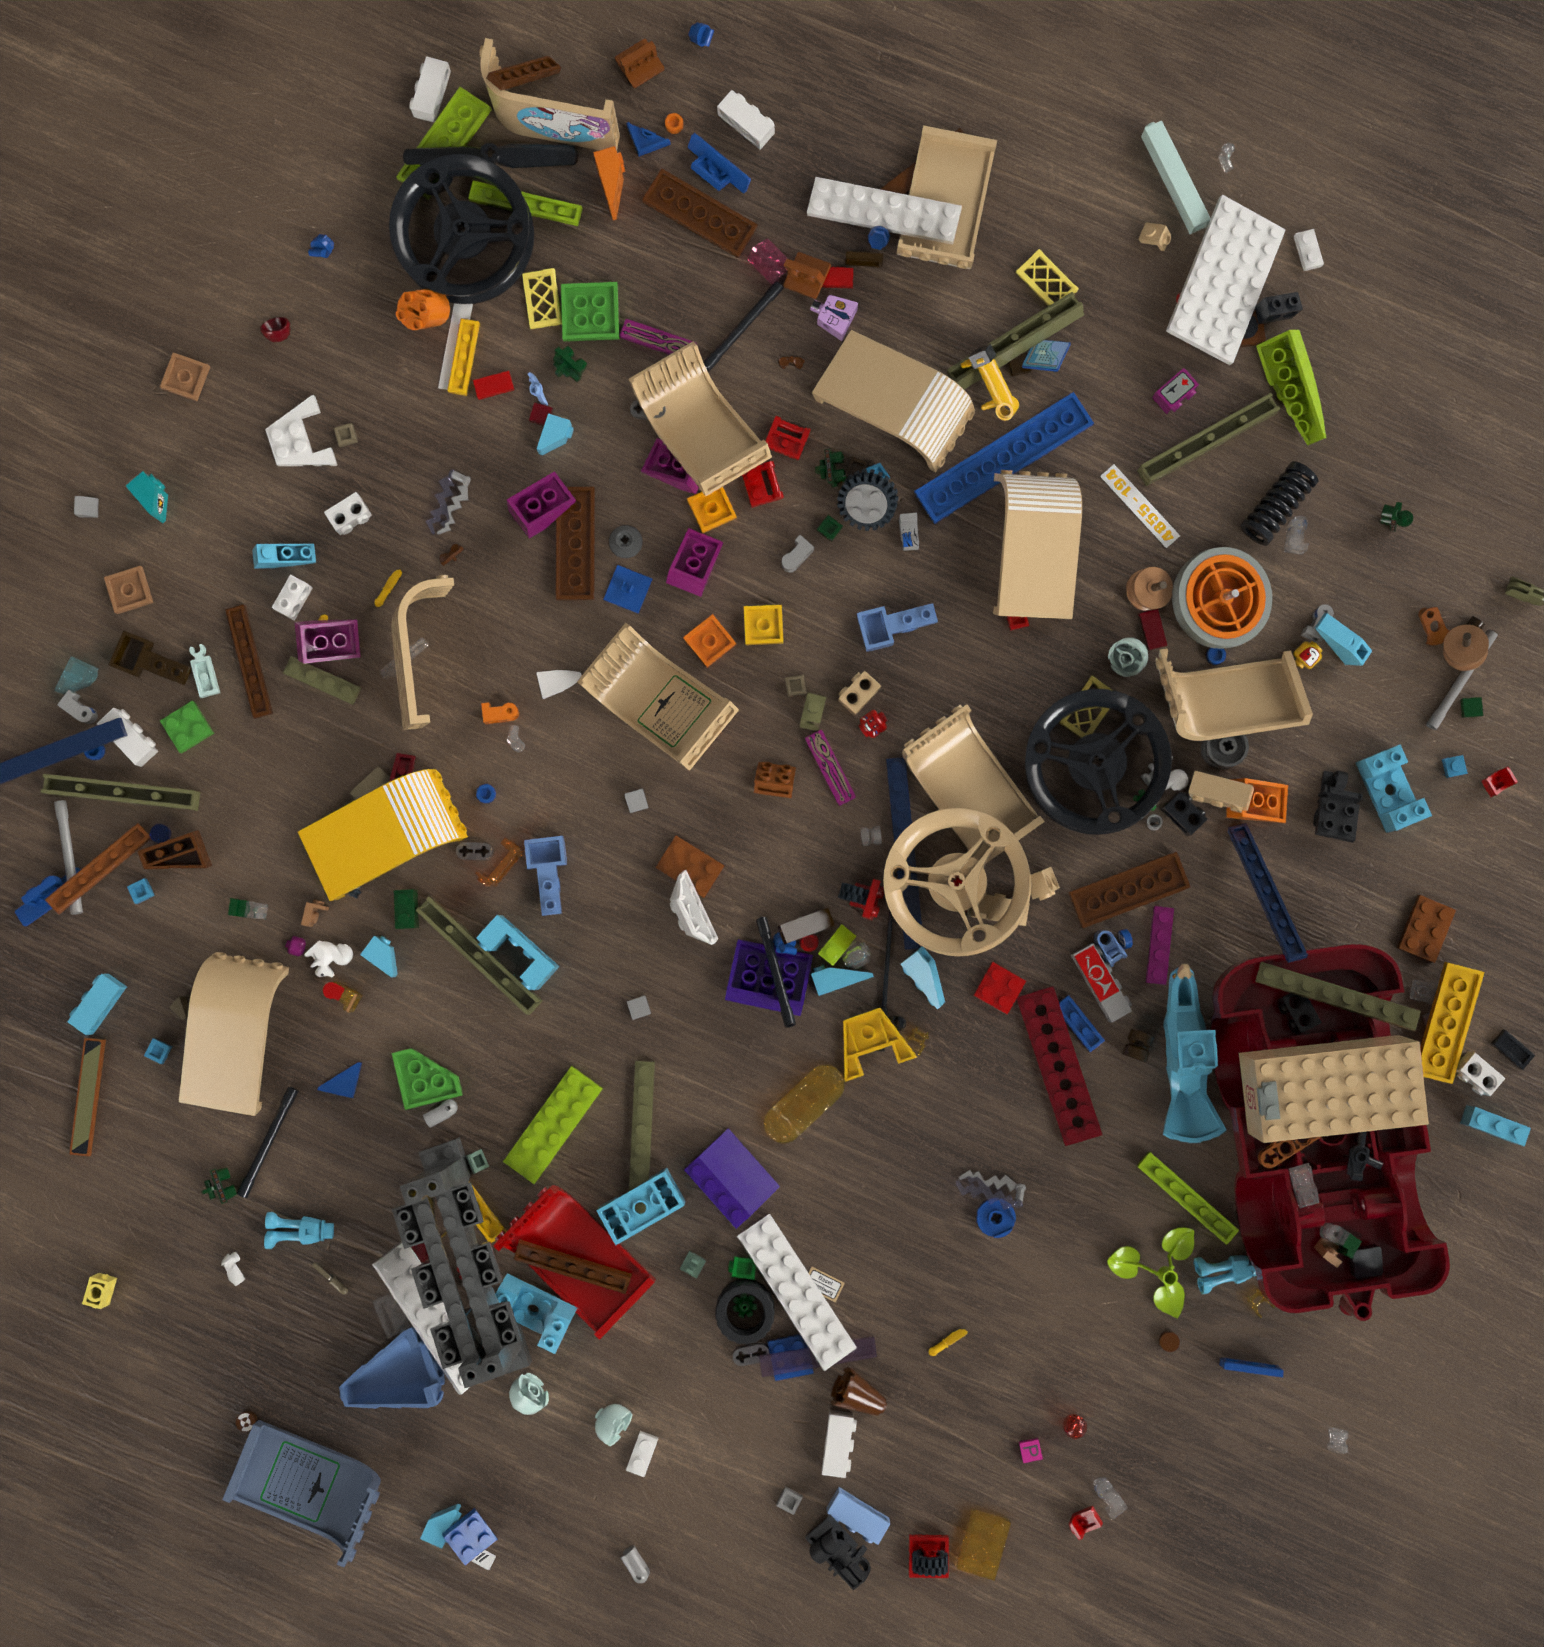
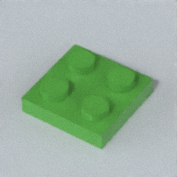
(187, 727)

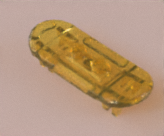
(804, 1104)

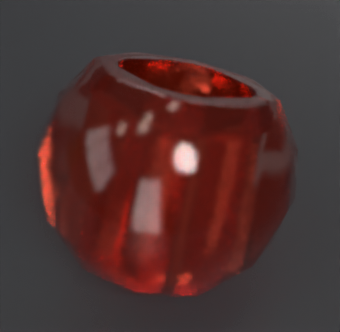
(1074, 1426)

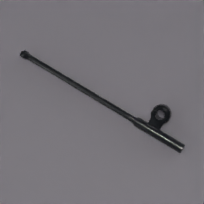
(902, 1022)

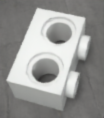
(345, 509)
(292, 597)
(1480, 1070)

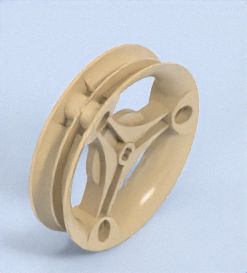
(947, 870)

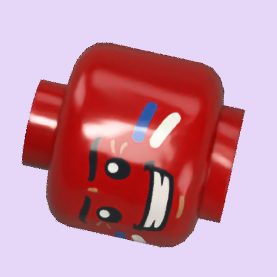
(873, 723)

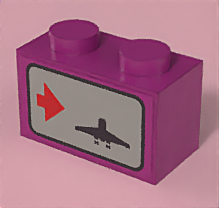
(1177, 389)

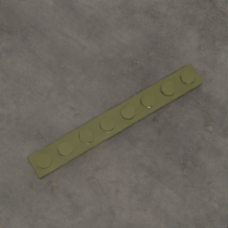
(1338, 996)
(641, 1126)

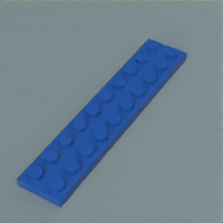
(1009, 452)

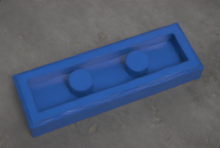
(1080, 1024)
(1251, 1367)

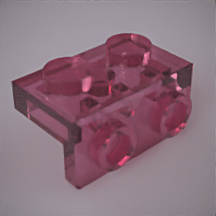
(768, 260)

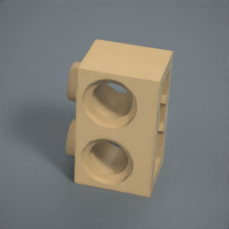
(862, 696)
(1043, 884)

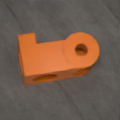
(500, 714)

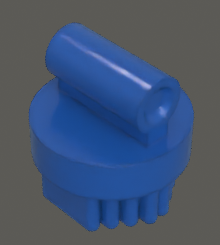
(701, 34)
(878, 237)
(321, 246)
(784, 948)

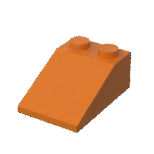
(610, 170)
(1266, 804)

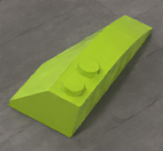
(1294, 382)

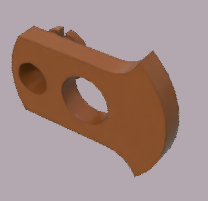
(1433, 637)

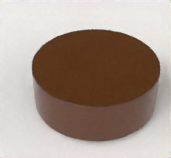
(1169, 1341)

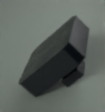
(1367, 1262)

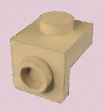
(1155, 235)

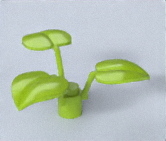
(1171, 1296)

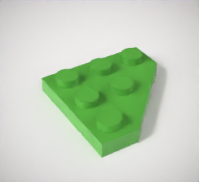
(423, 1079)

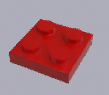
(999, 988)

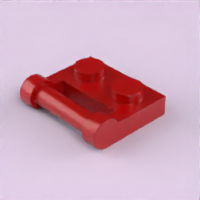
(785, 443)
(756, 487)

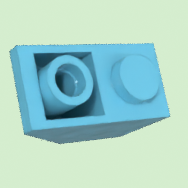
(439, 1523)

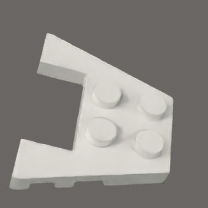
(290, 440)

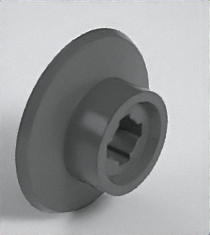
(629, 549)

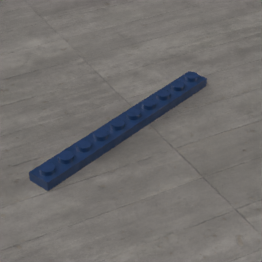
(900, 821)

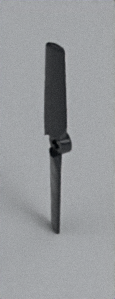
(509, 155)

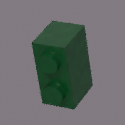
(405, 909)

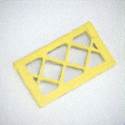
(1049, 265)
(528, 292)
(1094, 723)

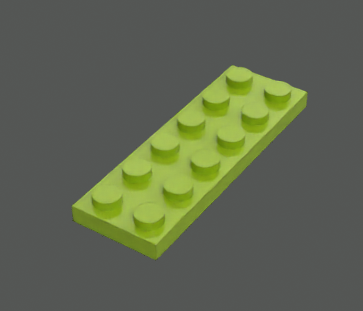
(453, 127)
(553, 1125)

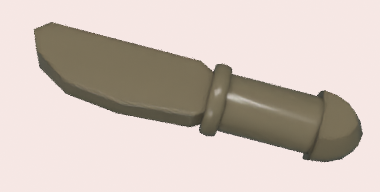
(333, 1280)

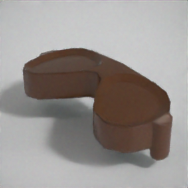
(785, 361)
(446, 557)

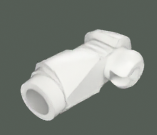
(233, 1272)

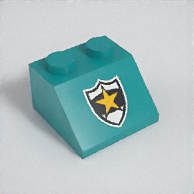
(150, 494)

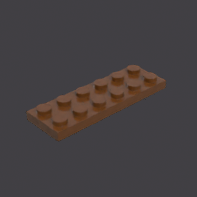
(699, 213)
(576, 547)
(1129, 890)

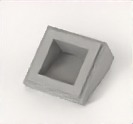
(86, 506)
(636, 800)

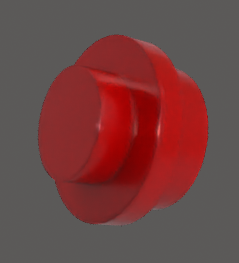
(809, 943)

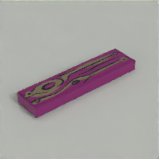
(652, 337)
(830, 768)

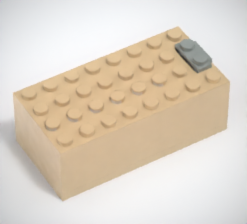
(1333, 1088)

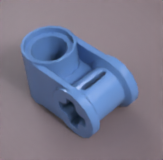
(1111, 950)

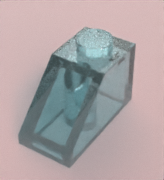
(76, 676)

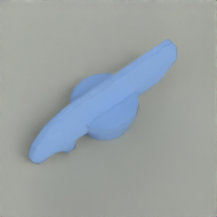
(536, 389)

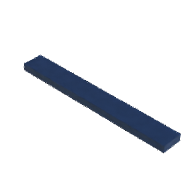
(62, 750)
(1267, 893)

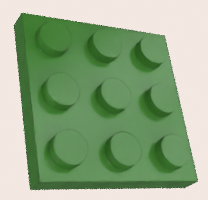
(590, 311)

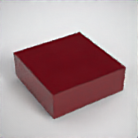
(539, 413)

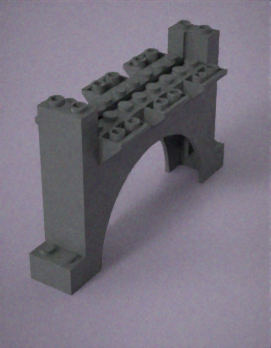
(501, 1341)

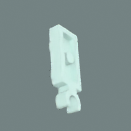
(204, 673)

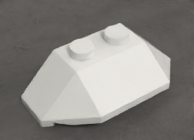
(690, 910)

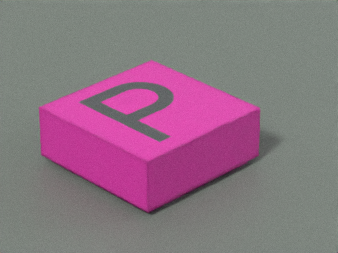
(1030, 1450)

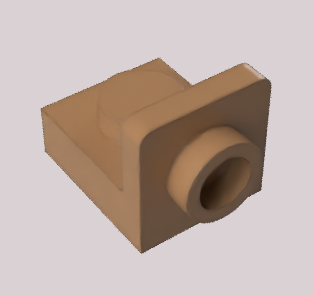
(310, 913)
(1328, 1251)

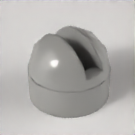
(1153, 819)

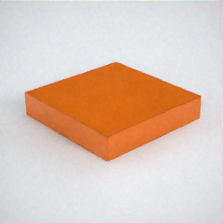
(709, 640)

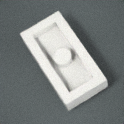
(1308, 250)
(642, 1454)

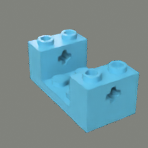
(1401, 807)
(499, 931)
(658, 1194)
(550, 1320)

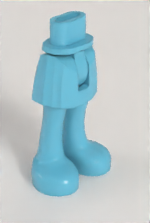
(310, 1230)
(1239, 1271)

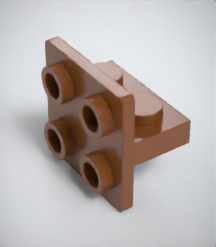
(639, 62)
(806, 274)
(774, 779)

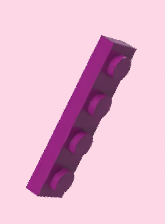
(1159, 945)

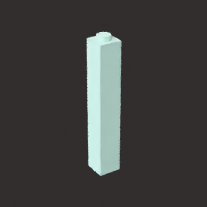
(1175, 177)

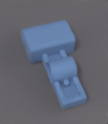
(878, 626)
(545, 856)

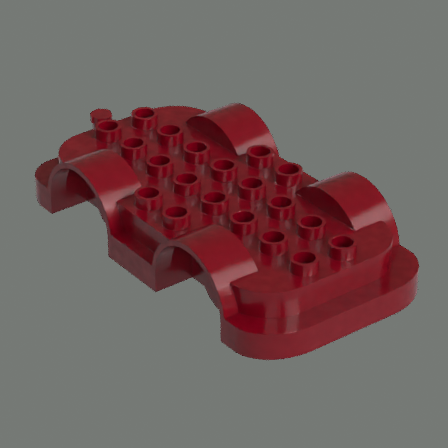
(1375, 1210)

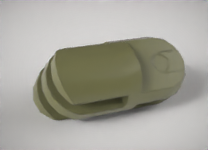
(1525, 591)

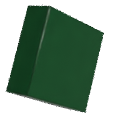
(829, 528)
(1471, 707)

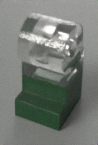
(247, 909)
(1347, 1242)

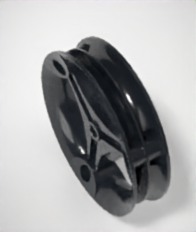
(457, 216)
(1103, 748)

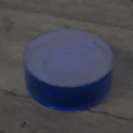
(160, 833)

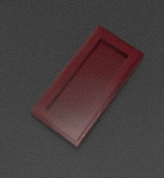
(1152, 629)

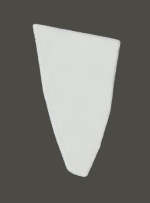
(556, 681)

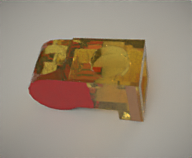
(342, 993)

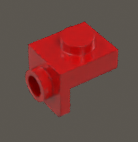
(1499, 781)
(1084, 1522)

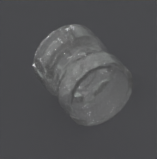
(875, 834)
(1337, 1440)

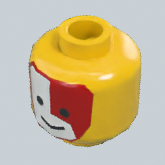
(1307, 655)

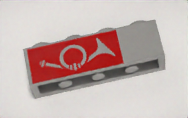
(1101, 983)

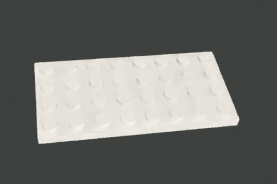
(1225, 280)

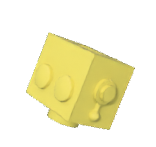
(99, 1290)

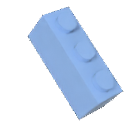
(858, 1516)

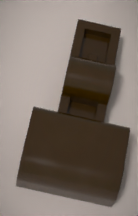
(135, 654)

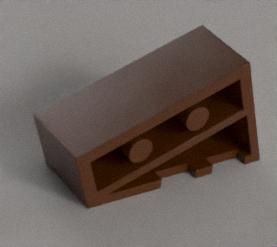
(180, 852)

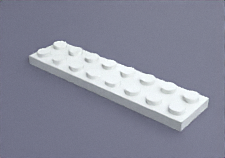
(878, 207)
(396, 1274)
(796, 1292)

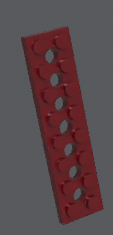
(1052, 1077)

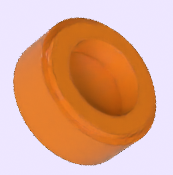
(674, 123)

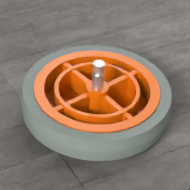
(1222, 597)

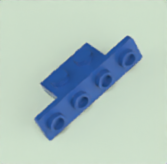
(715, 167)
(35, 897)

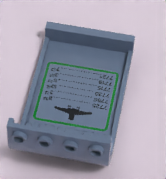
(305, 1485)

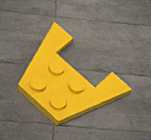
(867, 1034)

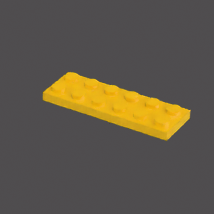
(1449, 1021)

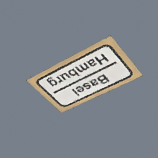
(828, 1285)

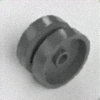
(1218, 758)

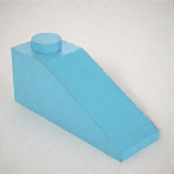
(833, 978)

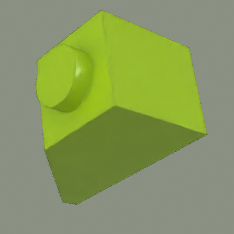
(837, 945)

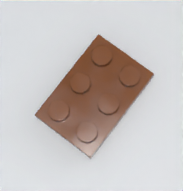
(700, 867)
(1426, 929)

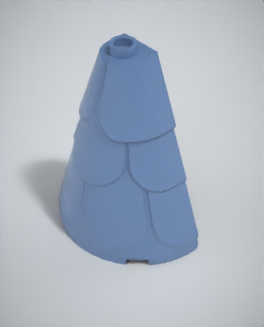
(396, 1377)

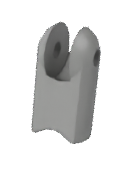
(441, 1113)
(635, 1564)

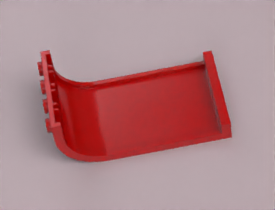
(567, 1227)

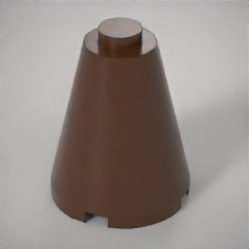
(857, 1394)

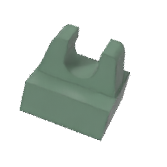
(693, 1264)

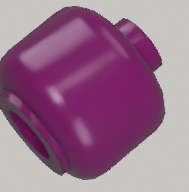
(295, 946)

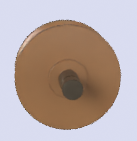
(1149, 589)
(1465, 647)

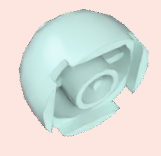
(1128, 657)
(528, 1395)
(611, 1422)

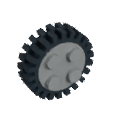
(867, 499)

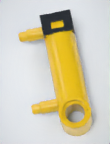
(1001, 396)

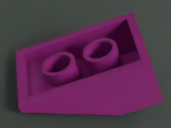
(665, 467)
(540, 504)
(694, 562)
(327, 640)

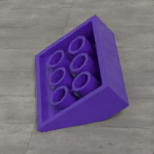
(752, 980)
(731, 1178)

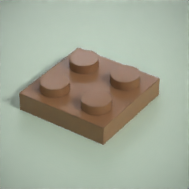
(185, 376)
(128, 590)

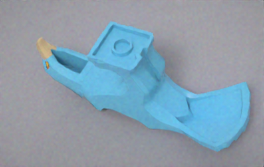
(1190, 1058)

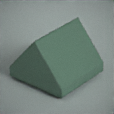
(477, 1161)

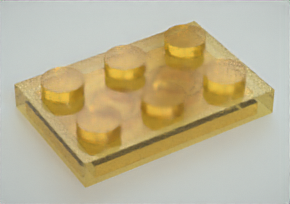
(983, 1544)

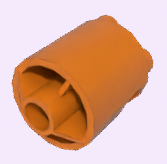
(422, 309)

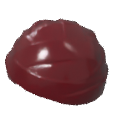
(276, 329)

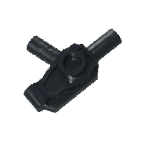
(1359, 1157)

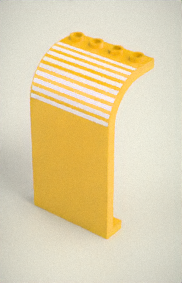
(381, 831)

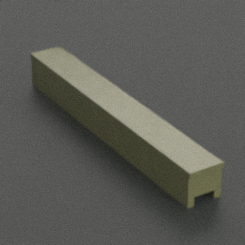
(1023, 337)
(1208, 439)
(121, 792)
(483, 960)

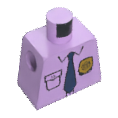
(835, 315)

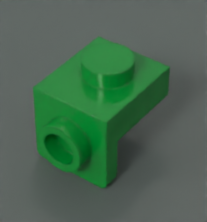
(742, 1268)

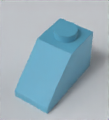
(554, 434)
(381, 955)

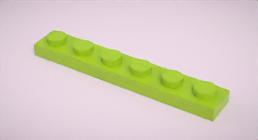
(538, 205)
(1187, 1198)

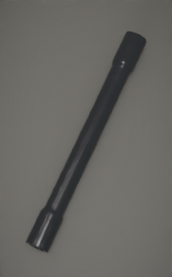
(768, 297)
(786, 1010)
(249, 1179)

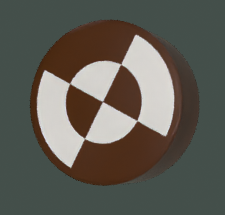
(245, 1421)

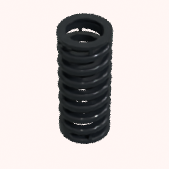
(1282, 505)

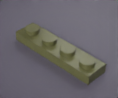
(322, 680)

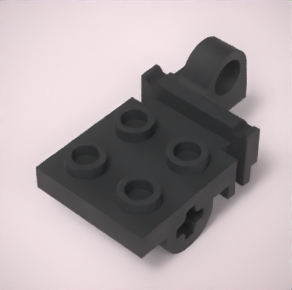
(1337, 808)
(837, 1547)

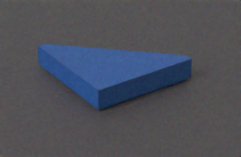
(645, 140)
(344, 1083)

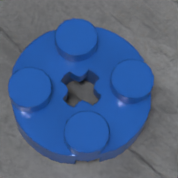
(991, 1228)

